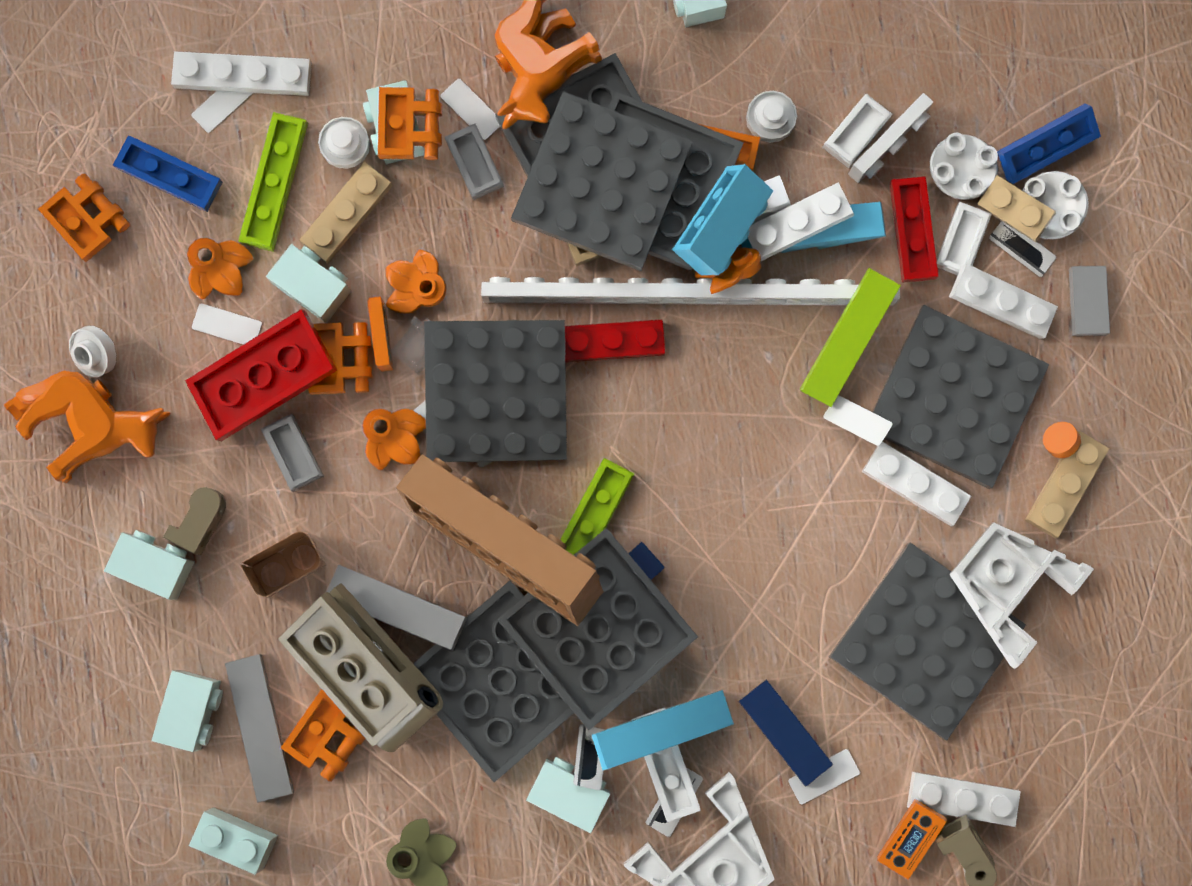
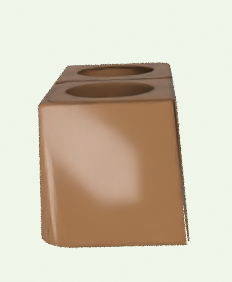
(272, 554)

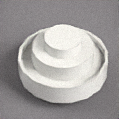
(771, 116)
(344, 142)
(92, 351)

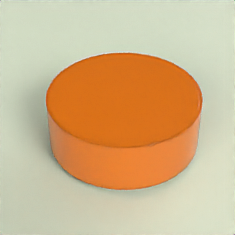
(1061, 439)

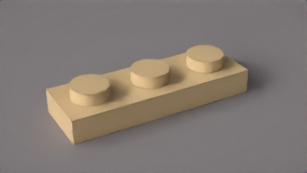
(346, 212)
(1066, 487)

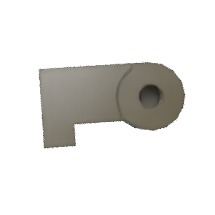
(200, 522)
(970, 850)

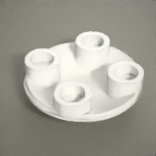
(963, 166)
(1063, 195)

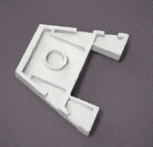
(1000, 574)
(726, 859)

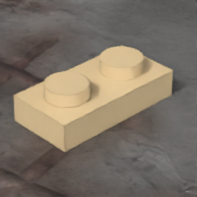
(1016, 208)

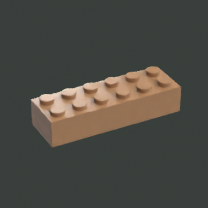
(501, 539)

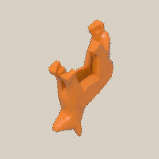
(534, 62)
(91, 417)

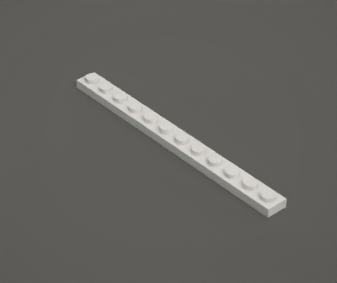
(668, 292)

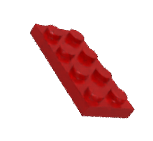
(261, 375)

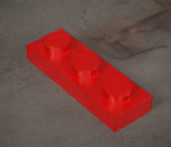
(913, 229)
(614, 340)

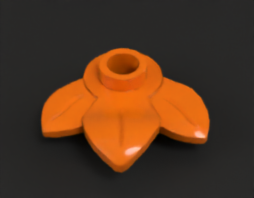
(744, 265)
(220, 271)
(411, 280)
(397, 440)

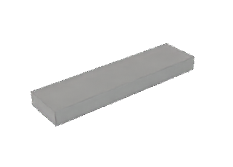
(402, 609)
(259, 728)

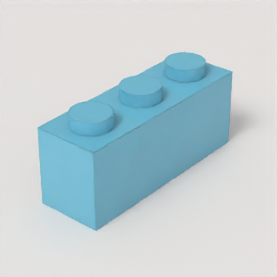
(723, 220)

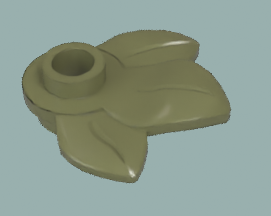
(426, 852)

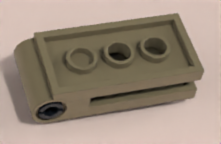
(362, 669)

